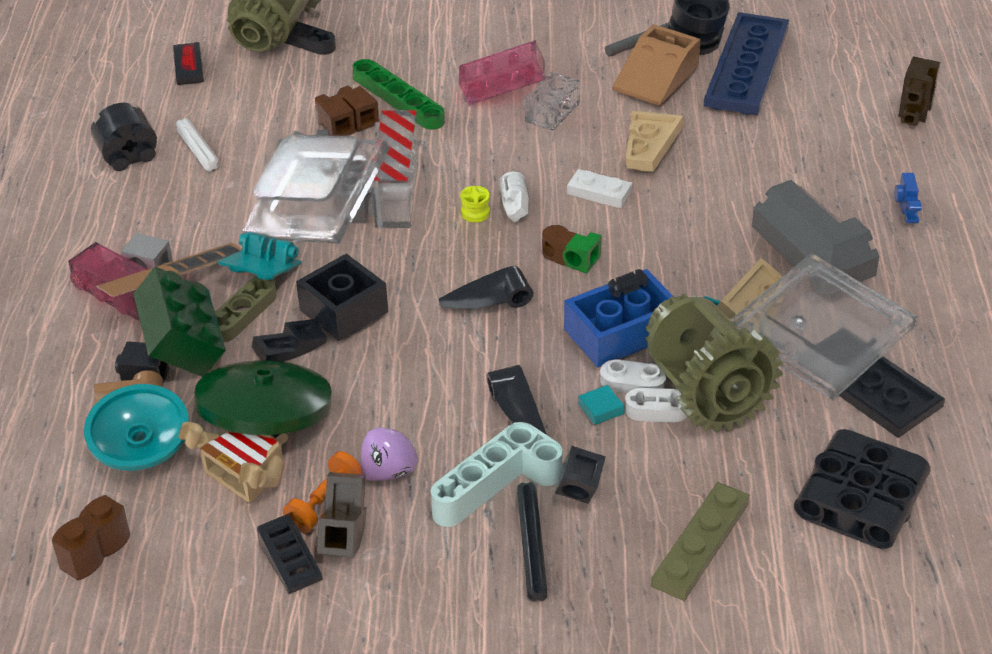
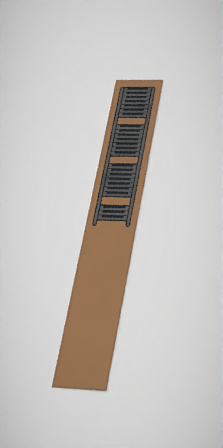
(179, 266)

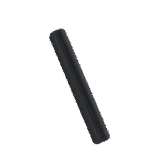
(532, 542)

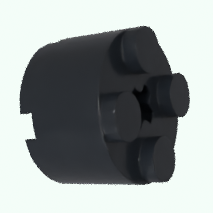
(124, 136)

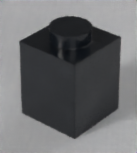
(136, 359)

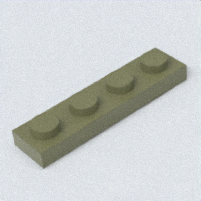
(700, 541)

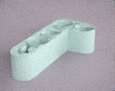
(491, 468)

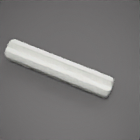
(197, 144)

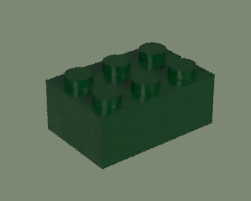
(179, 322)

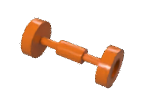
(303, 512)

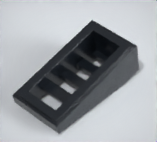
(279, 534)

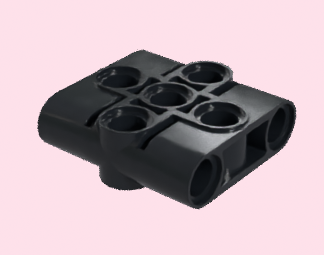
(862, 488)

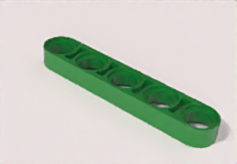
(370, 73)

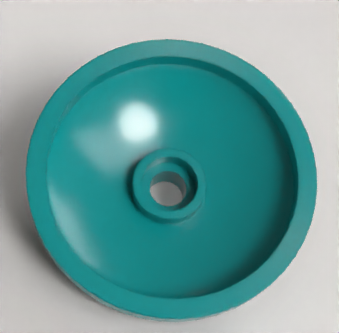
(133, 415)

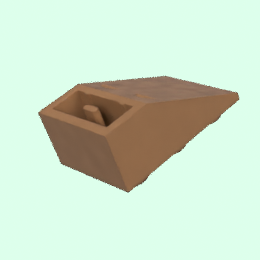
(658, 64)

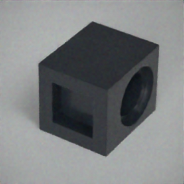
(580, 474)

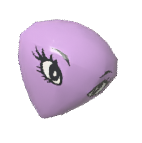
(387, 455)

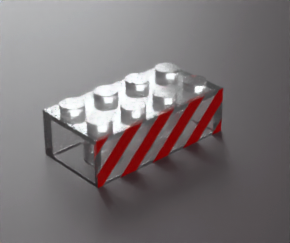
(396, 179)

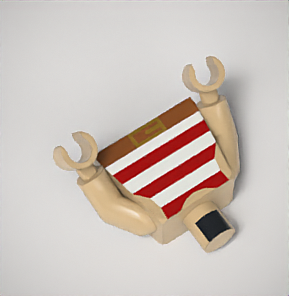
(238, 460)

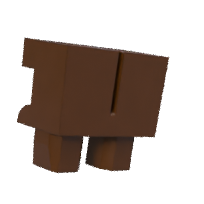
(347, 111)

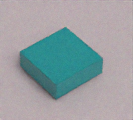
(601, 404)

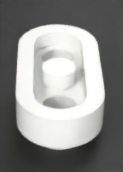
(628, 375)

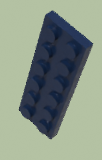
(747, 63)

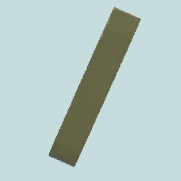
(254, 294)

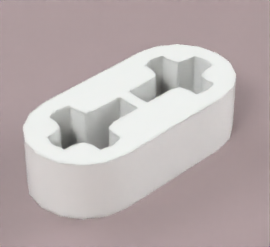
(655, 405)

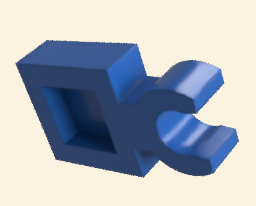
(907, 196)

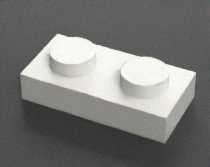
(599, 188)

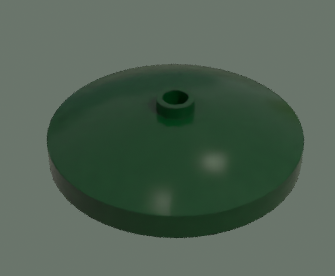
(262, 397)

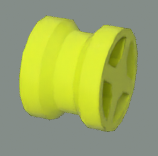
(475, 203)

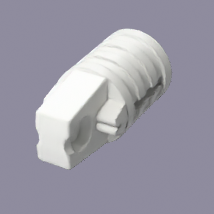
(514, 195)

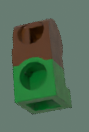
(571, 248)

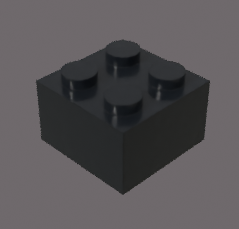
(342, 296)

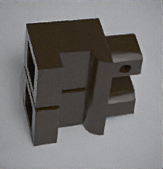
(918, 90)

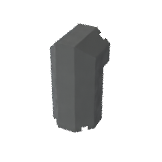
(801, 226)

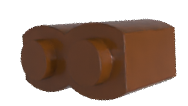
(91, 537)

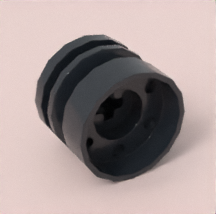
(701, 20)

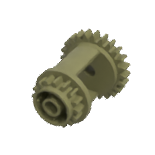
(265, 23)
(712, 362)

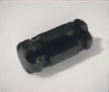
(627, 283)

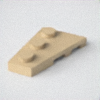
(650, 138)
(750, 287)

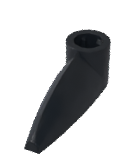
(493, 289)
(514, 396)

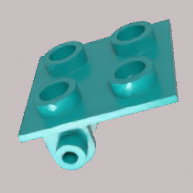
(262, 256)

